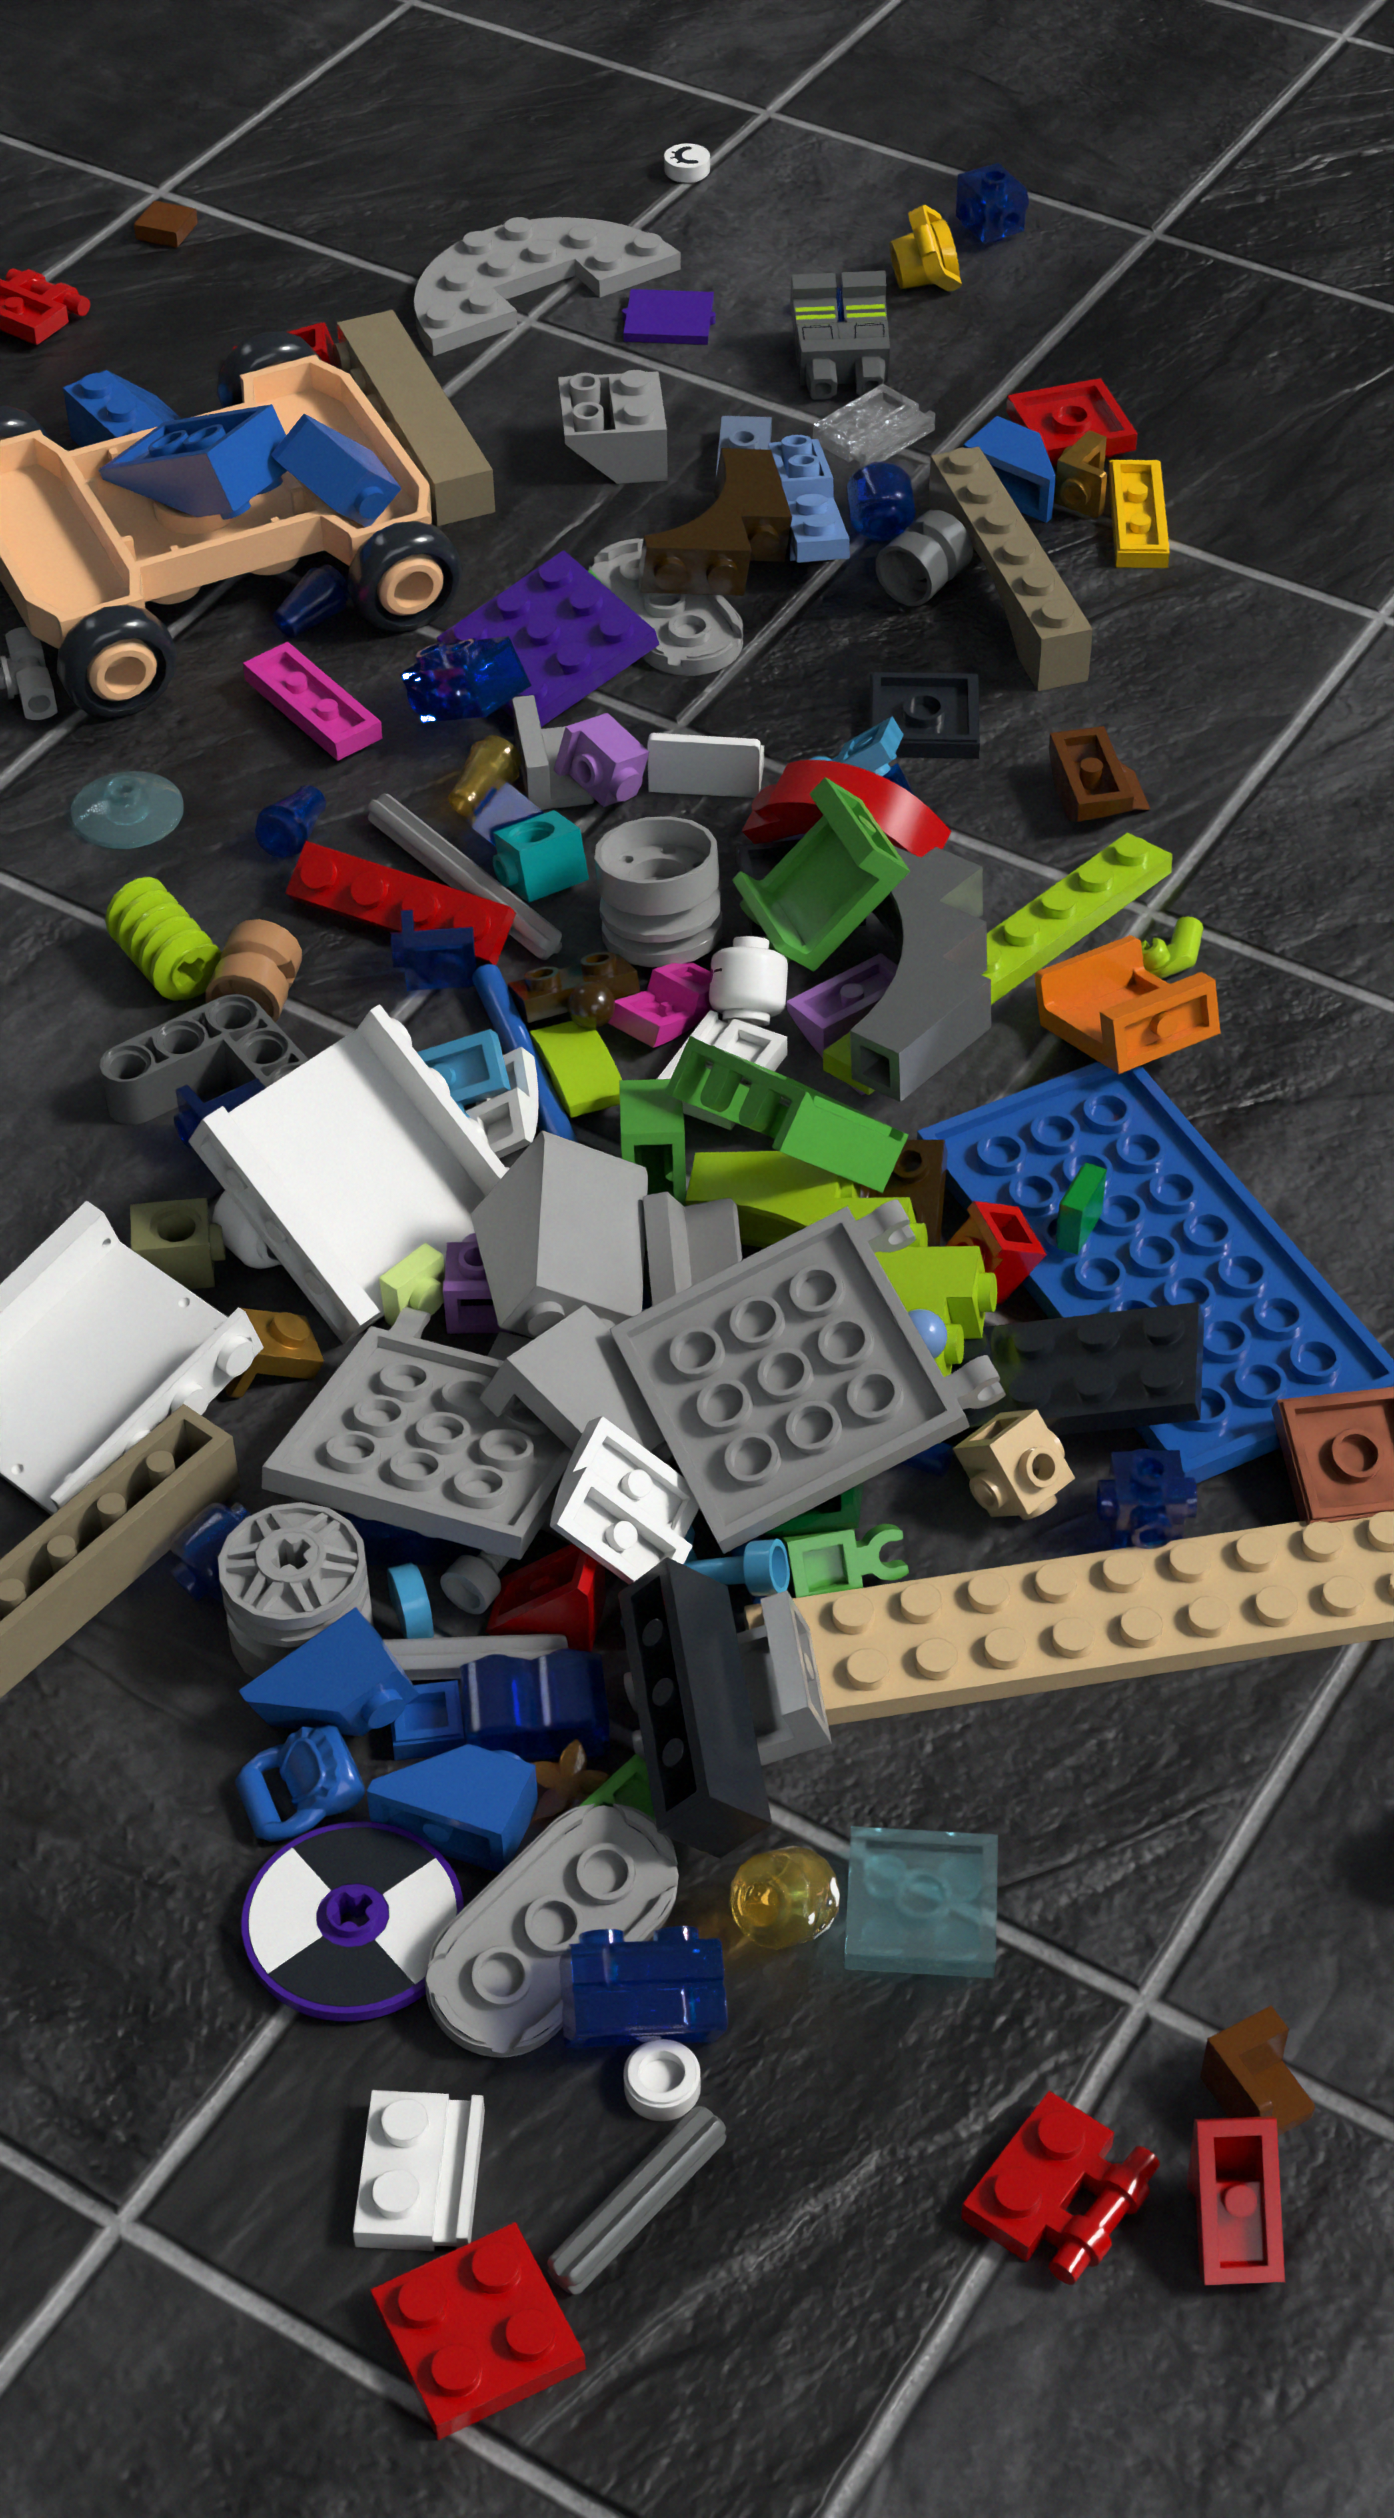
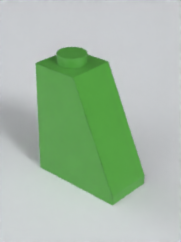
(654, 1135)

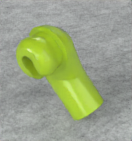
(1178, 956)

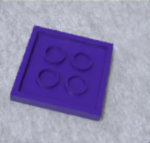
(565, 633)

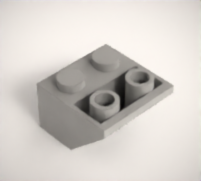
(617, 423)

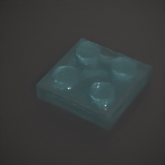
(922, 1902)

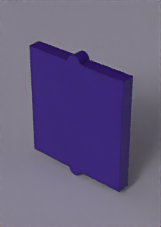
(668, 316)

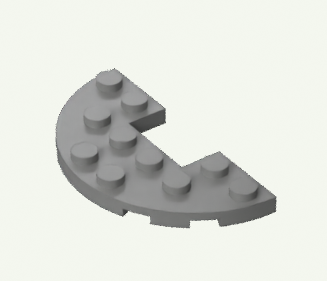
(468, 284)

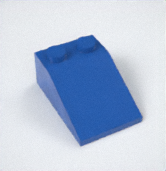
(204, 462)

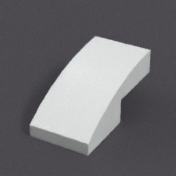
(512, 1116)

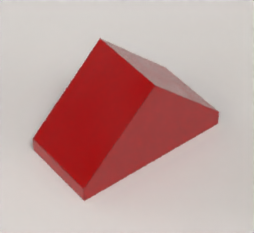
(553, 1597)

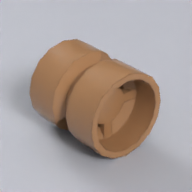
(257, 963)

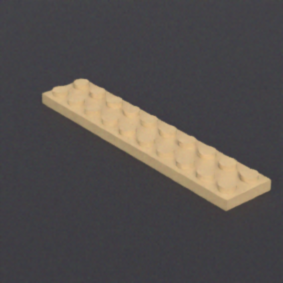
(1099, 1617)

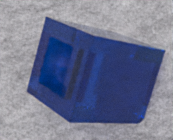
(500, 809)

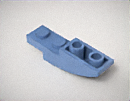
(808, 485)

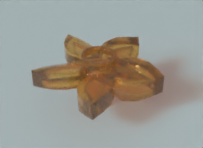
(567, 1781)

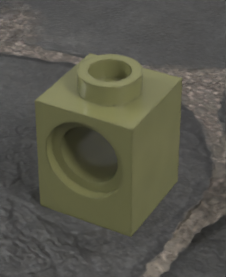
(178, 1240)

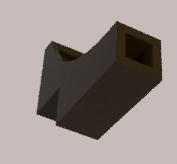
(715, 549)

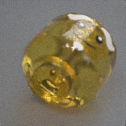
(784, 1897)

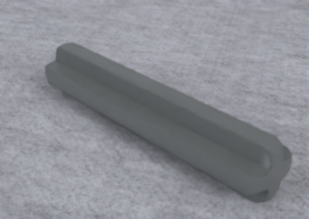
(636, 2200)

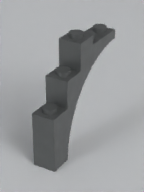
(938, 991)

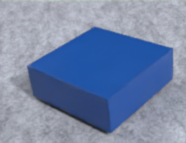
(429, 1722)

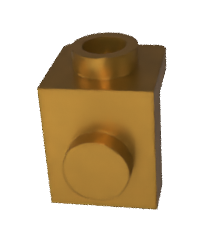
(1082, 476)
(287, 1349)

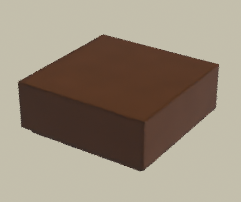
(165, 223)

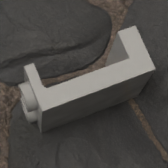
(575, 1377)
(779, 1683)

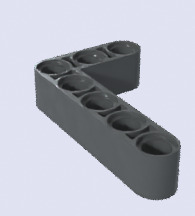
(203, 1048)

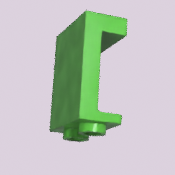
(824, 880)

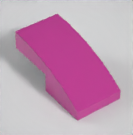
(669, 1007)

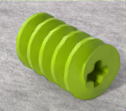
(162, 939)

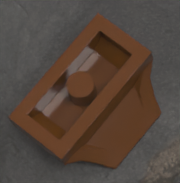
(1091, 776)

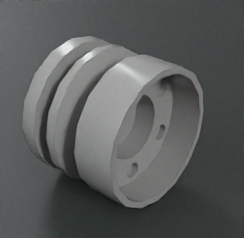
(659, 891)
(289, 1579)

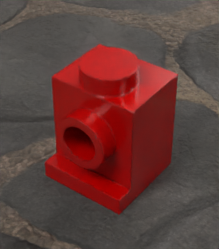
(1005, 1243)

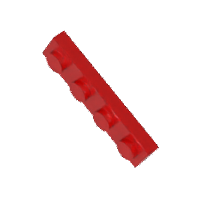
(379, 893)

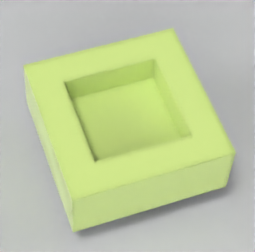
(414, 1283)

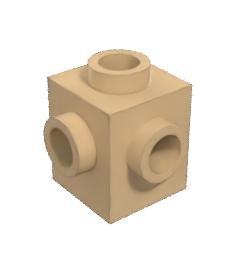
(1015, 1465)

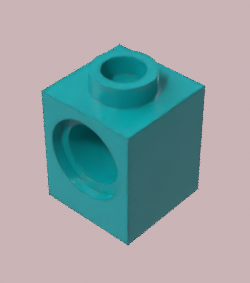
(540, 856)

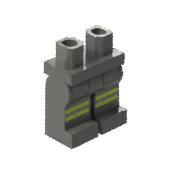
(844, 350)

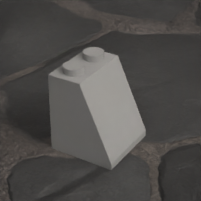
(563, 1236)

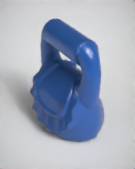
(317, 1776)

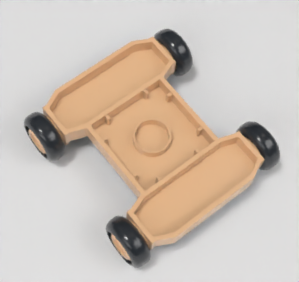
(92, 553)

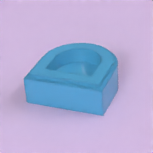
(410, 1601)

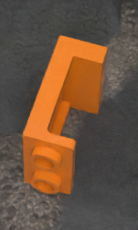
(1120, 1010)

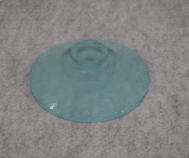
(127, 810)

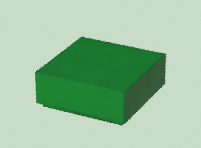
(1080, 1208)

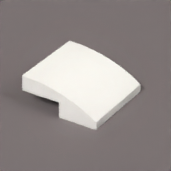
(623, 1503)

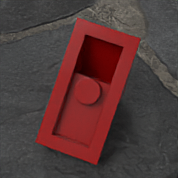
(1237, 2200)

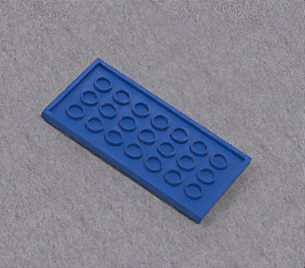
(1167, 1235)

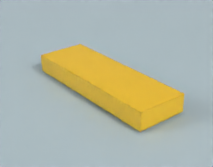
(1138, 514)

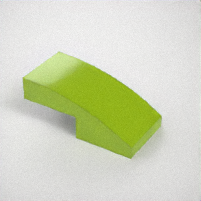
(578, 1067)

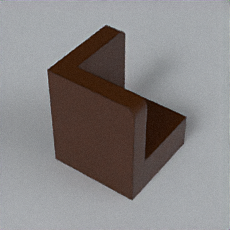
(1248, 2073)

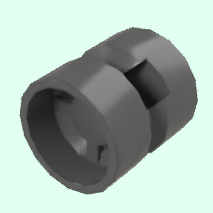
(924, 558)

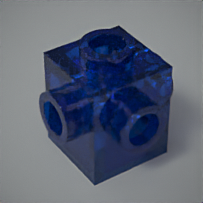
(991, 203)
(1146, 1498)

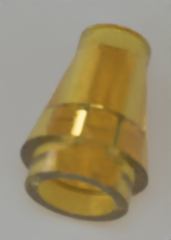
(484, 765)

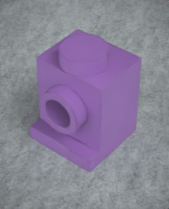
(602, 759)
(467, 1280)

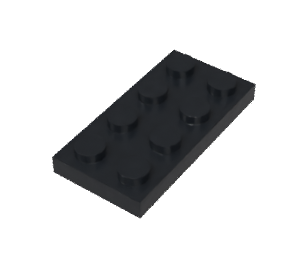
(1095, 1369)

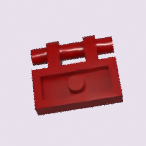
(35, 307)
(1041, 2174)

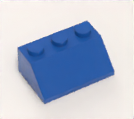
(111, 407)

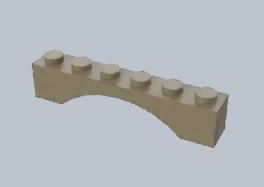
(1043, 616)

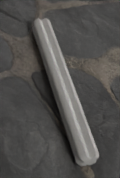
(461, 872)

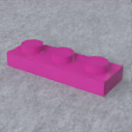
(312, 701)

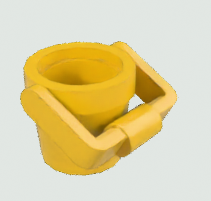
(926, 254)

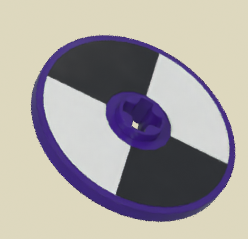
(344, 1969)

